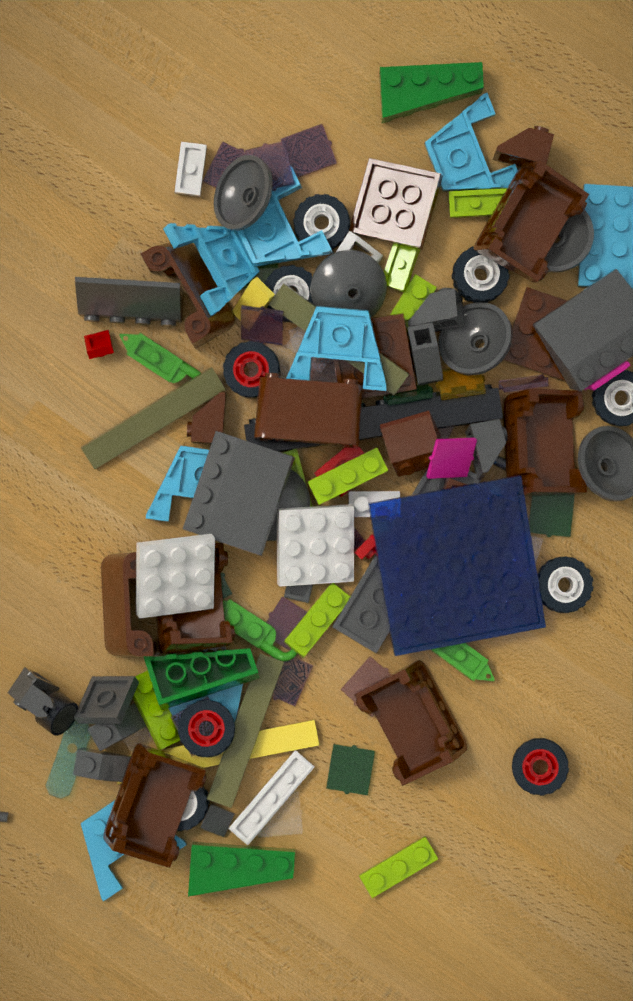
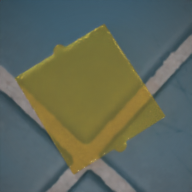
(459, 385)

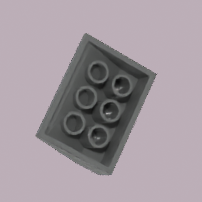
(129, 300)
(590, 331)
(238, 493)

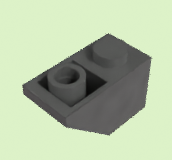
(425, 353)

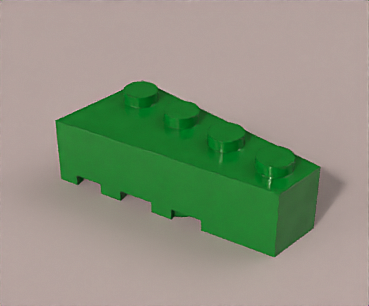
(424, 87)
(198, 674)
(232, 866)

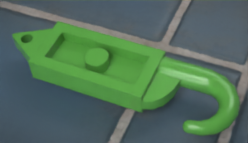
(157, 358)
(254, 630)
(466, 661)

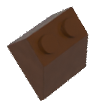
(525, 147)
(410, 442)

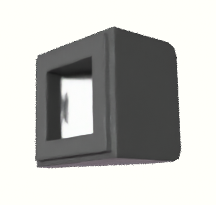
(217, 820)

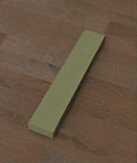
(300, 312)
(153, 418)
(246, 731)

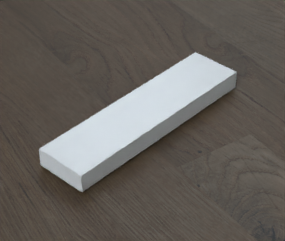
(271, 797)

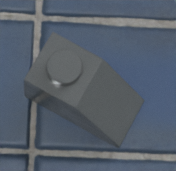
(441, 308)
(490, 441)
(109, 734)
(100, 765)

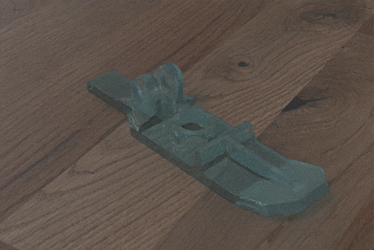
(61, 775)

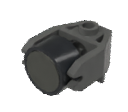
(41, 697)

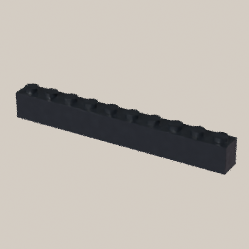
(444, 412)

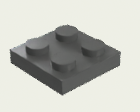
(106, 700)

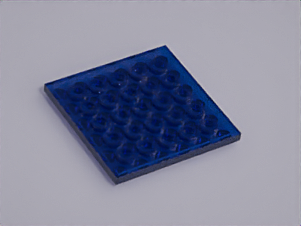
(457, 565)

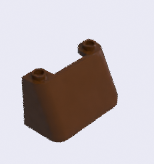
(530, 220)
(196, 280)
(308, 411)
(542, 440)
(198, 628)
(118, 636)
(414, 721)
(151, 805)

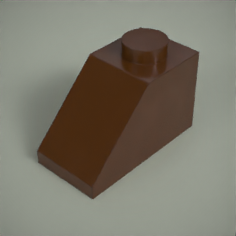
(208, 420)

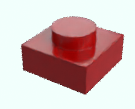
(98, 344)
(367, 549)

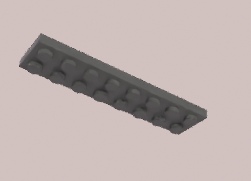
(365, 612)

